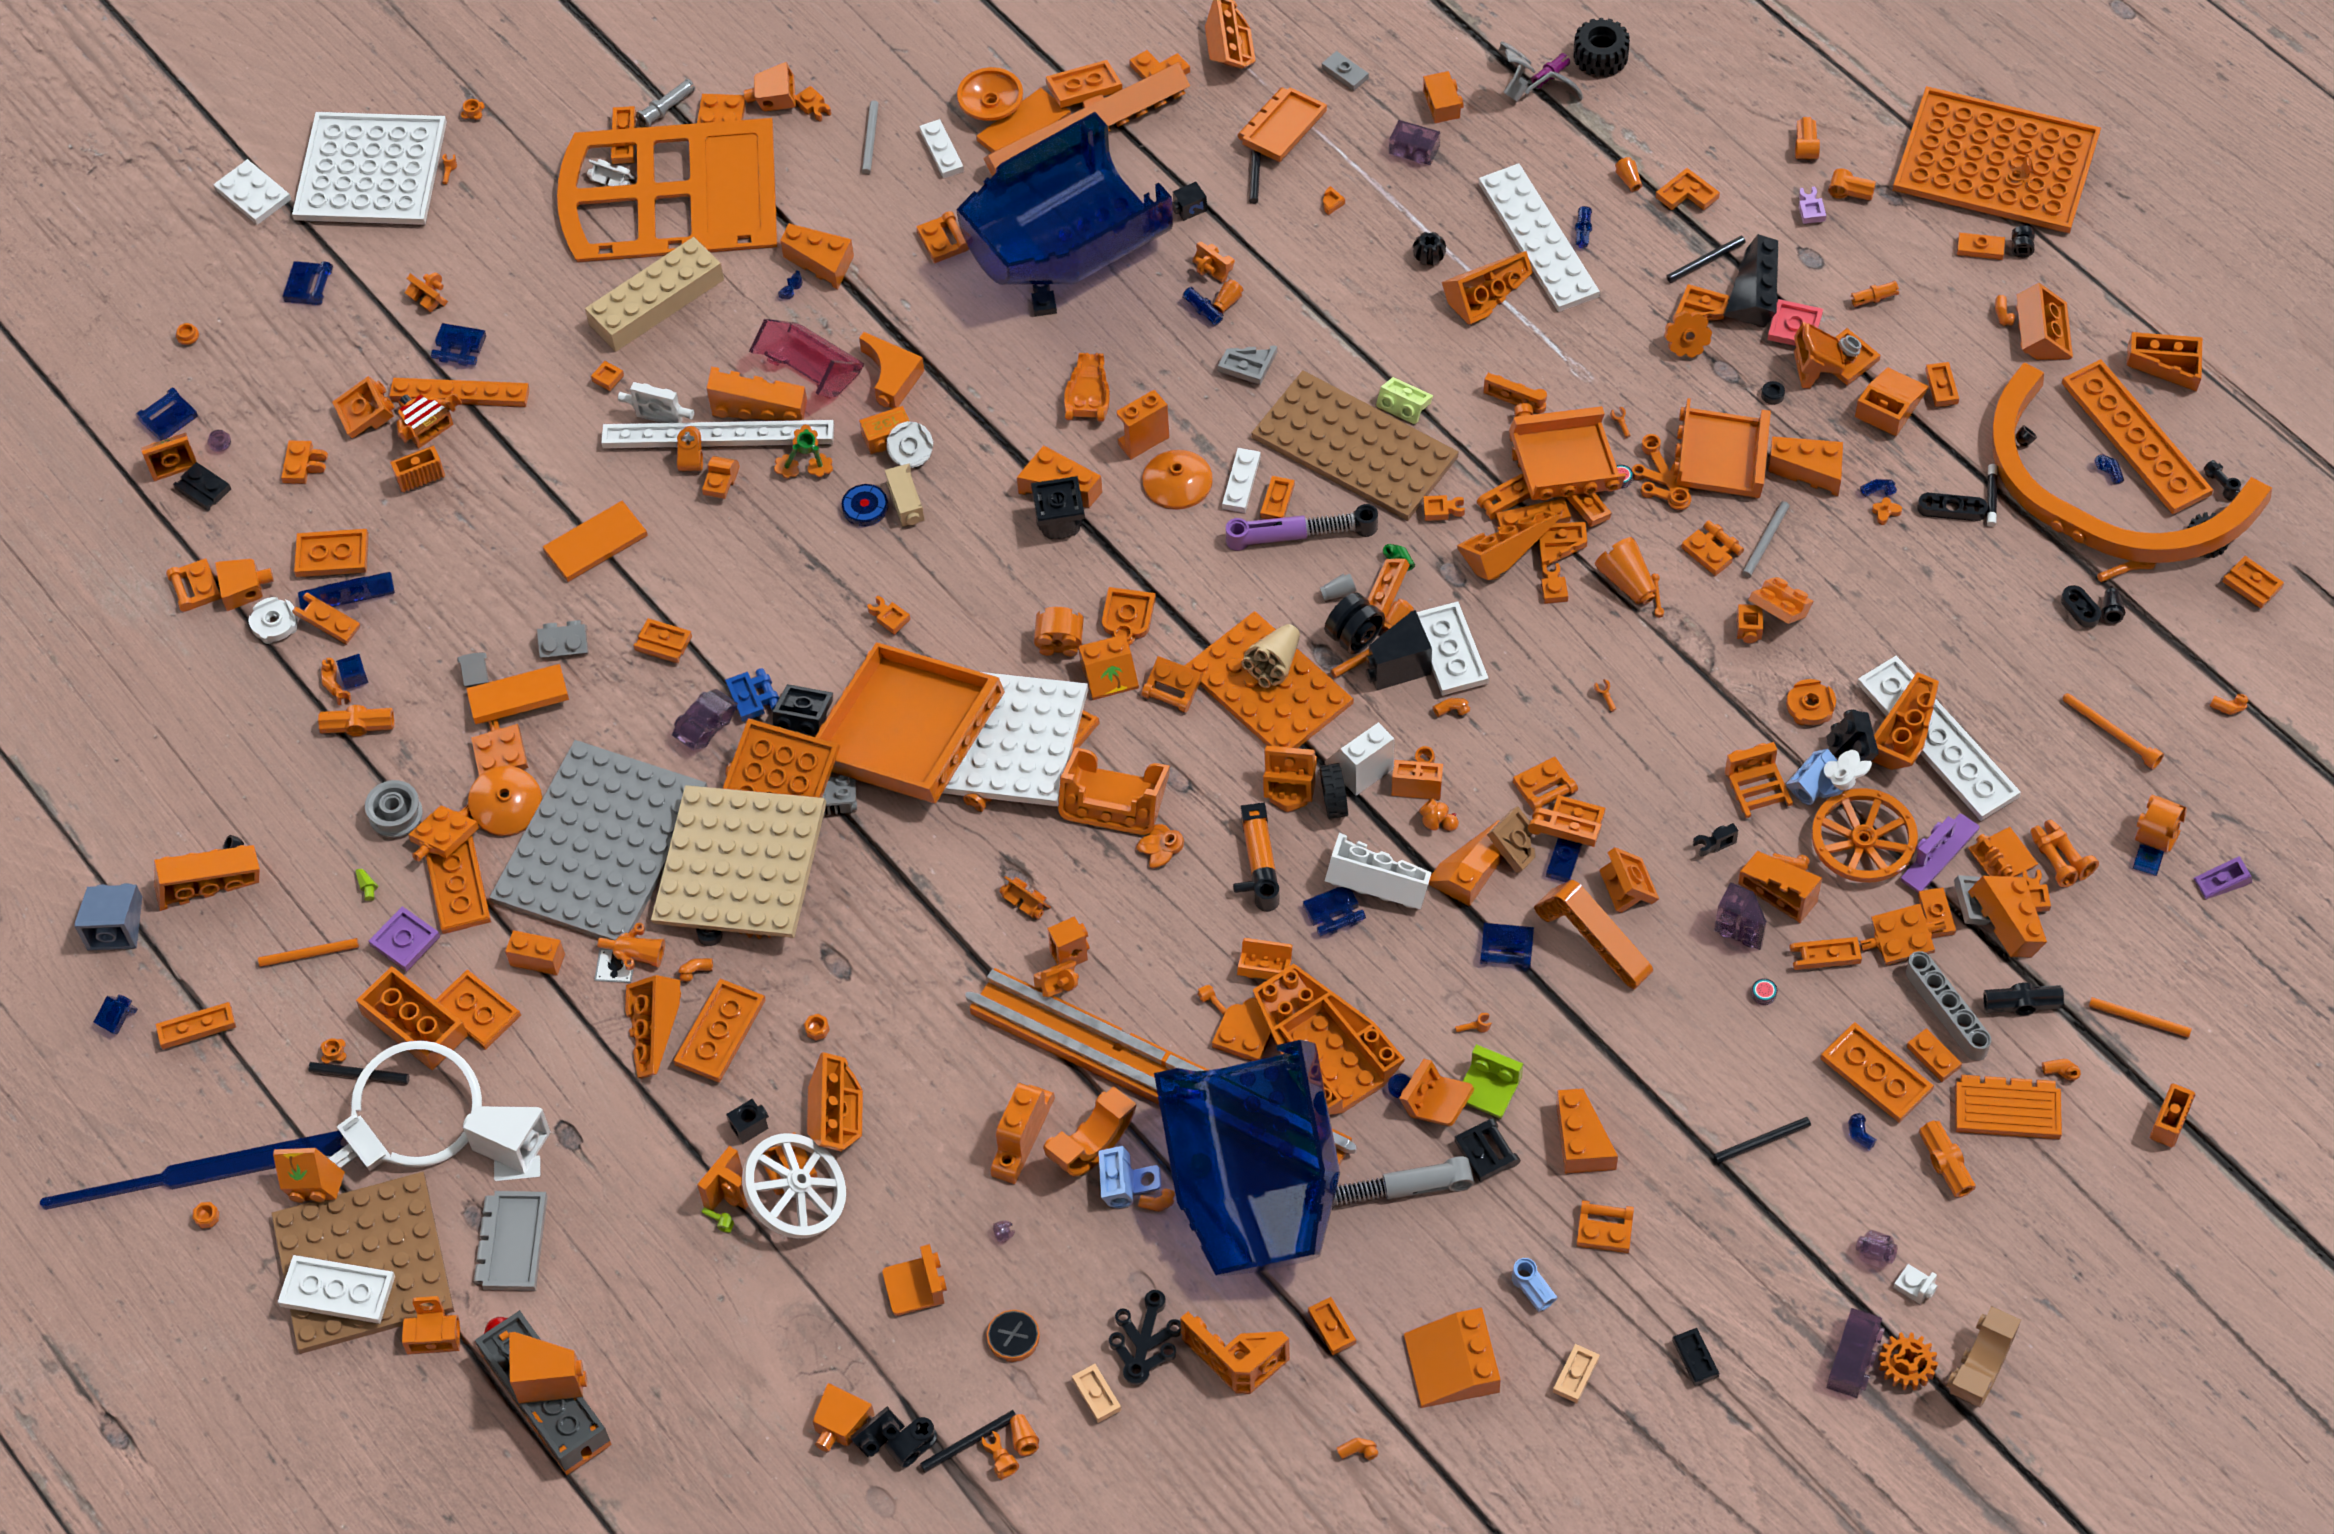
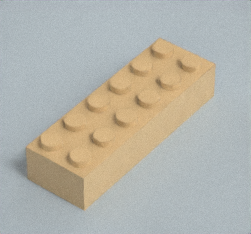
(654, 294)

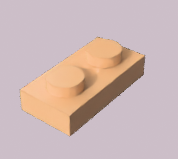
(1576, 1373)
(1096, 1393)

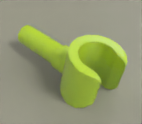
(725, 1221)

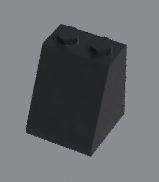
(1400, 654)

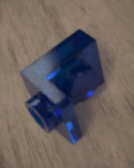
(114, 1012)

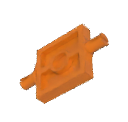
(499, 748)
(442, 832)
(1902, 933)

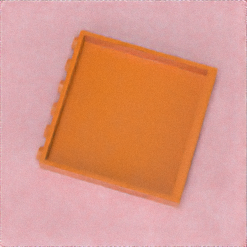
(909, 721)

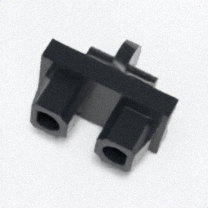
(877, 1431)

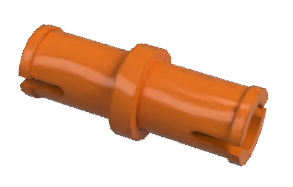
(1874, 293)

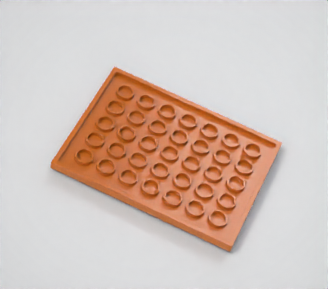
(1968, 146)

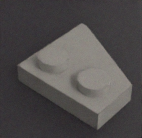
(1247, 363)

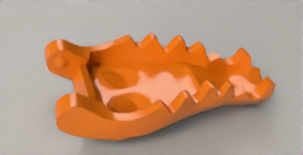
(1088, 389)

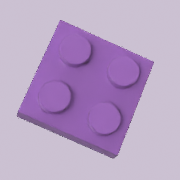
(404, 938)

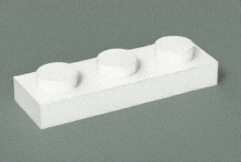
(941, 148)
(1241, 480)

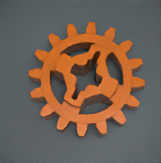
(1905, 1370)

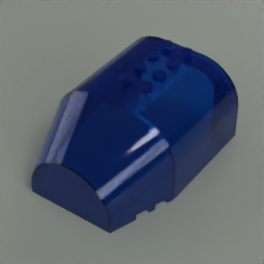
(1060, 211)
(1253, 1158)

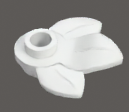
(1846, 769)

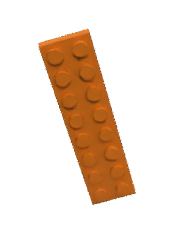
(2137, 436)

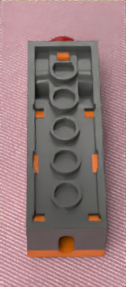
(564, 1425)

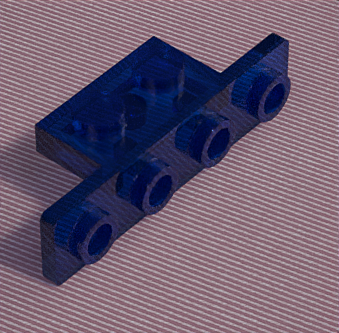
(351, 590)

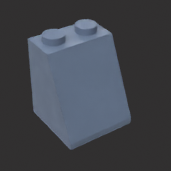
(110, 917)

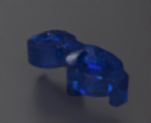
(794, 282)

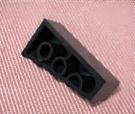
(1755, 287)

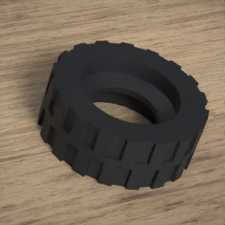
(1334, 791)

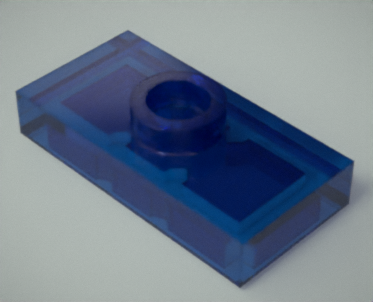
(1564, 860)

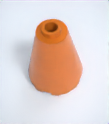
(1628, 570)

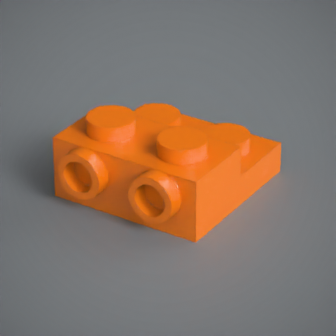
(364, 407)
(1782, 600)

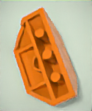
(1229, 35)
(834, 1104)

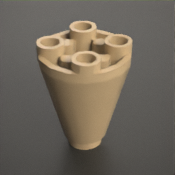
(1272, 656)

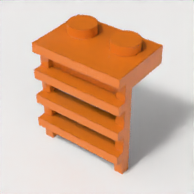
(1753, 766)

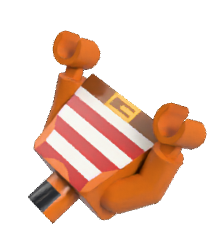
(425, 417)

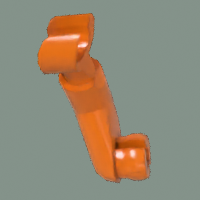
(329, 677)

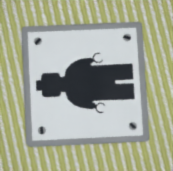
(611, 968)

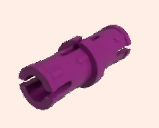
(1554, 66)

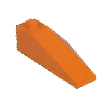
(1483, 288)
(1907, 724)
(1467, 869)
(652, 1010)

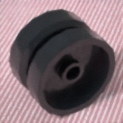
(1354, 623)

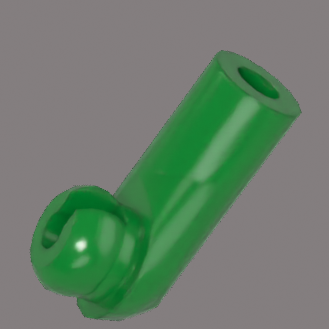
(1398, 552)

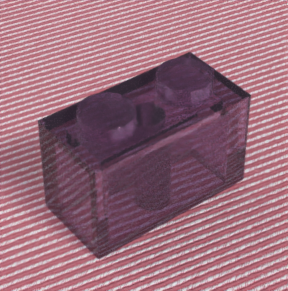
(1414, 142)

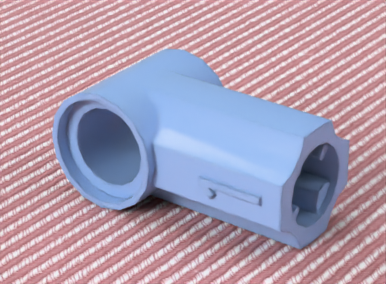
(1534, 1285)

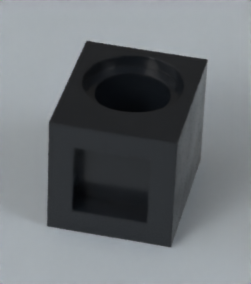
(747, 1130)

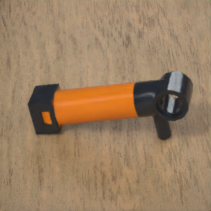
(1260, 857)

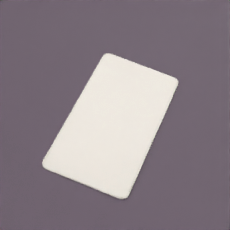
(503, 1172)

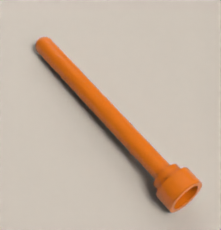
(2151, 756)

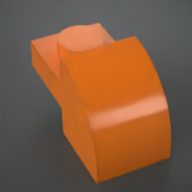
(720, 476)

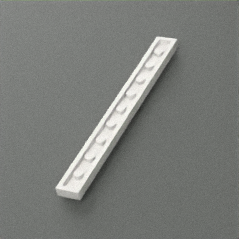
(713, 433)

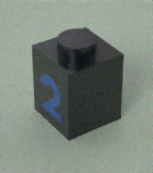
(1189, 201)

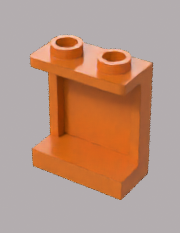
(1144, 424)

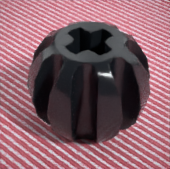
(1429, 248)

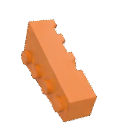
(754, 398)
(204, 874)

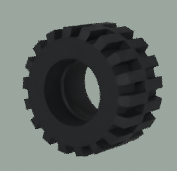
(1601, 34)

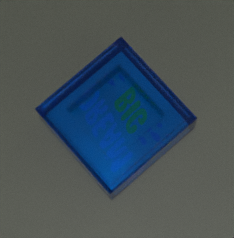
(2148, 859)

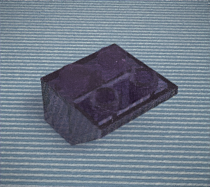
(1741, 917)

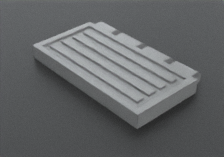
(511, 1240)

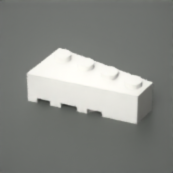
(1376, 874)

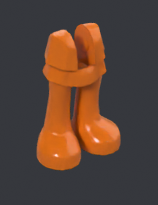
(2047, 844)

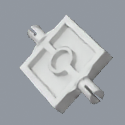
(655, 404)

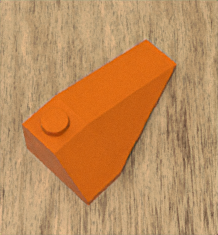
(1499, 551)

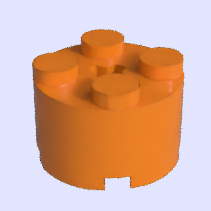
(1058, 631)
(2161, 823)

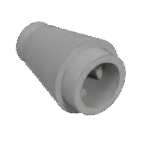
(1338, 587)

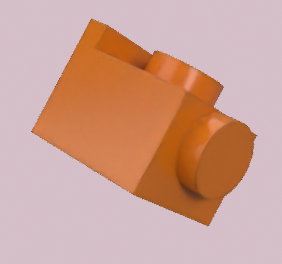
(1749, 623)

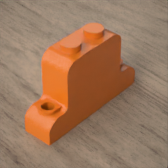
(1019, 1129)

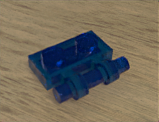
(458, 338)
(1330, 905)

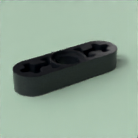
(1944, 512)

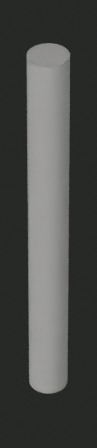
(870, 137)
(1765, 540)

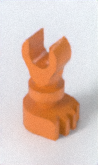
(1004, 1463)

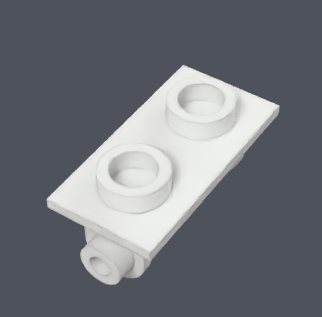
(602, 170)

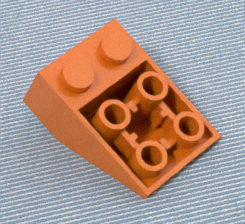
(1890, 400)

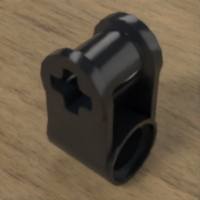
(911, 1444)

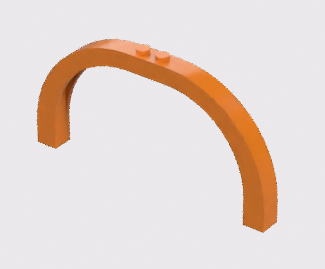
(2090, 530)

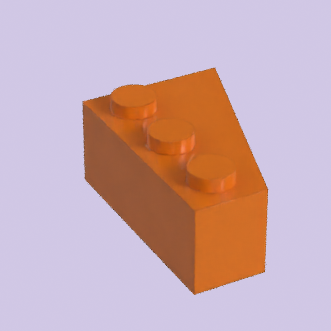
(818, 251)
(1808, 460)
(1781, 885)

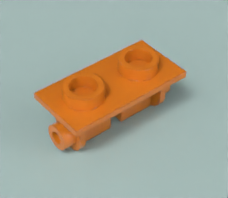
(1032, 903)

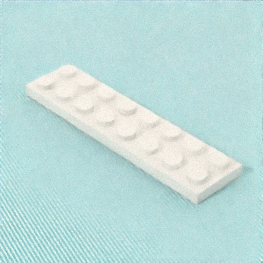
(1539, 234)
(1947, 745)

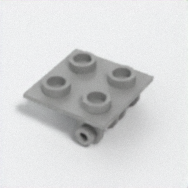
(842, 792)

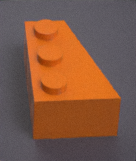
(2167, 357)
(1050, 466)
(2012, 912)
(1582, 1135)

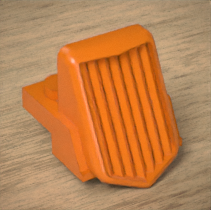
(1816, 353)
(1289, 776)

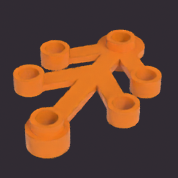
(1664, 476)

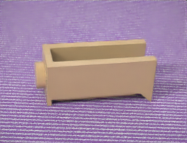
(904, 495)

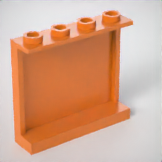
(1722, 451)
(1565, 453)

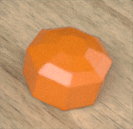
(816, 1027)
(205, 1215)

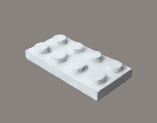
(1454, 653)
(336, 1289)

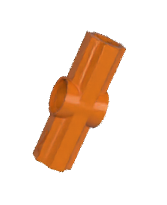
(356, 720)
(1947, 1158)

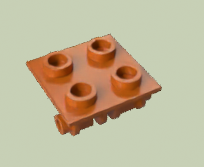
(2002, 854)

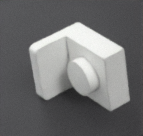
(1916, 1284)

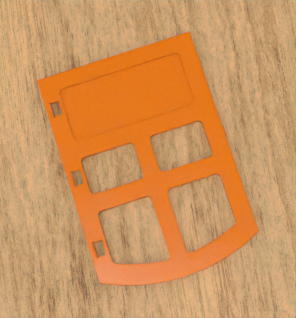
(727, 186)

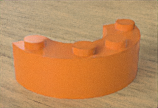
(1101, 1131)

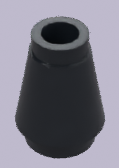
(2112, 607)

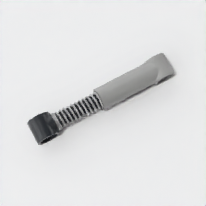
(1452, 1175)

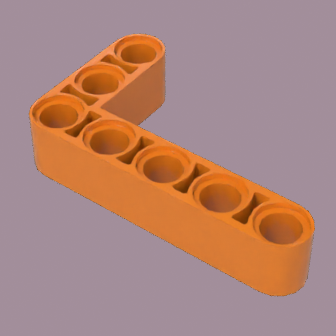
(1597, 928)

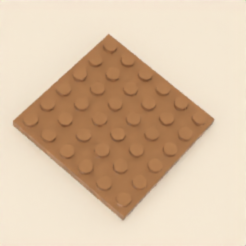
(370, 1227)

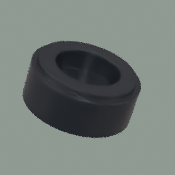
(1773, 392)

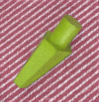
(366, 884)

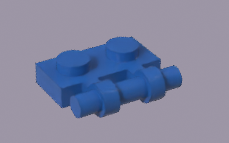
(744, 692)

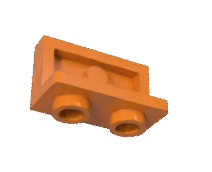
(1263, 958)

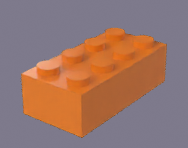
(410, 1015)

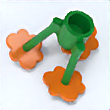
(805, 443)

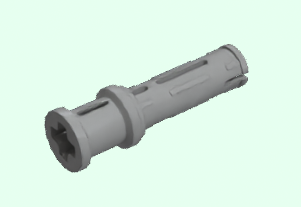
(658, 108)

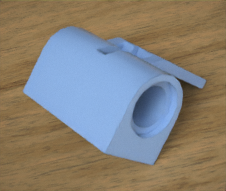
(1810, 779)
(1120, 1181)

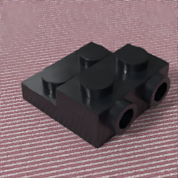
(802, 709)
(1853, 733)

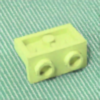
(1403, 400)

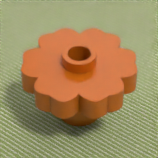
(1688, 334)

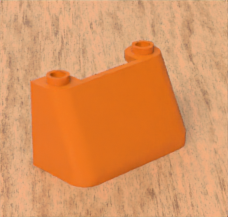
(1111, 797)

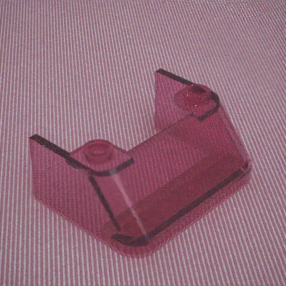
(807, 353)

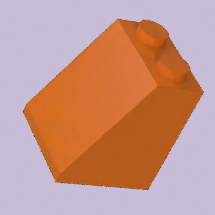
(544, 1370)

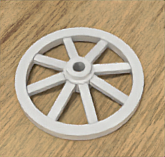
(793, 1187)

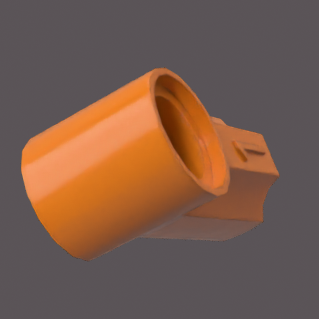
(1807, 144)
(1844, 184)

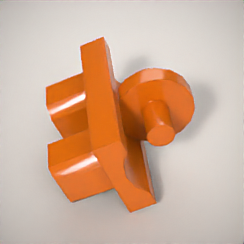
(1210, 261)
(431, 283)
(1057, 979)

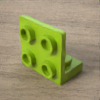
(1493, 1080)

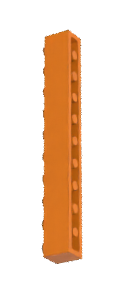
(1112, 110)

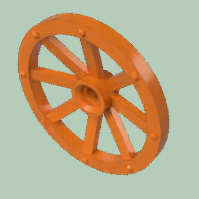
(1864, 832)

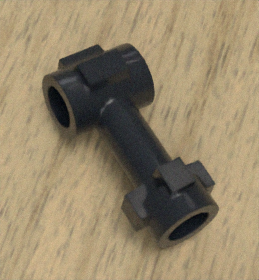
(2231, 485)

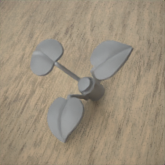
(1518, 85)

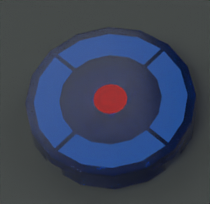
(864, 504)

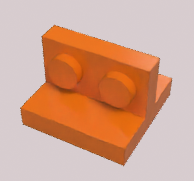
(1627, 880)
(723, 1181)

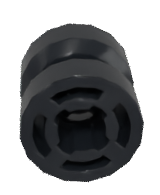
(2023, 241)

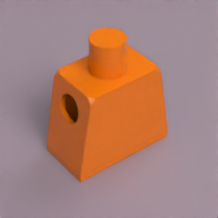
(773, 88)
(241, 582)
(839, 1417)

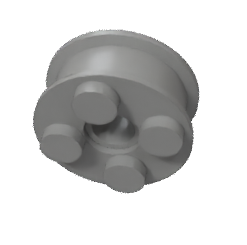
(397, 821)

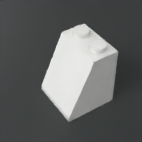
(1365, 758)
(507, 1134)

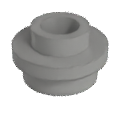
(1850, 346)

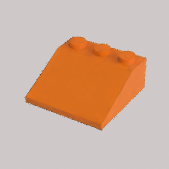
(1453, 1359)

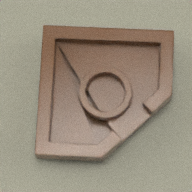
(1513, 839)

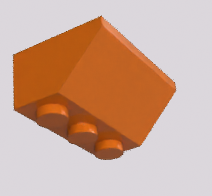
(2044, 324)

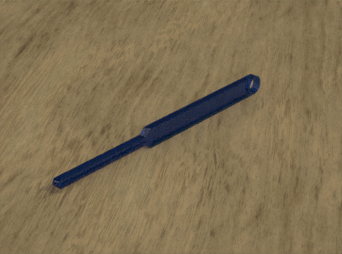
(201, 1170)

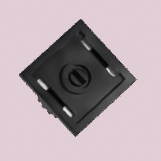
(1058, 507)

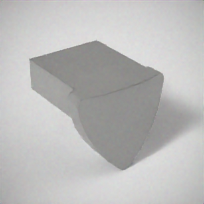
(473, 668)

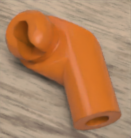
(2001, 310)
(1450, 704)
(2230, 707)
(1801, 861)

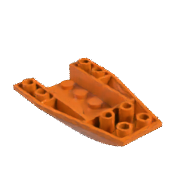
(1350, 1046)

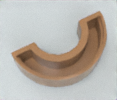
(1982, 1363)

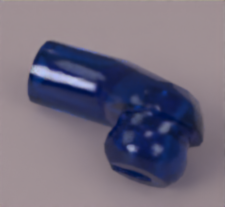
(2110, 466)
(1879, 484)
(1858, 1133)

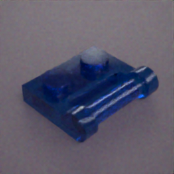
(301, 281)
(169, 420)
(1508, 939)

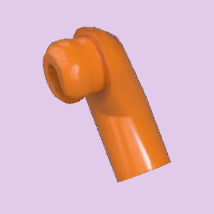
(693, 965)
(2063, 1067)
(1160, 1203)
(1358, 1445)

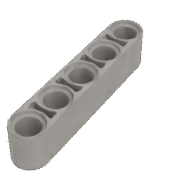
(1948, 1016)

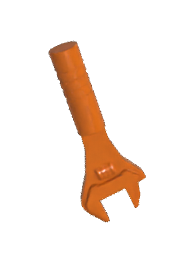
(2123, 568)

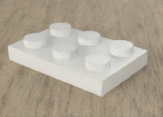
(252, 192)

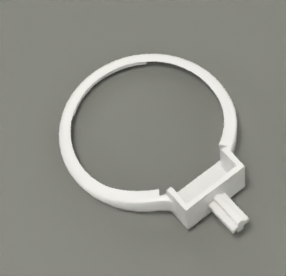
(363, 1140)

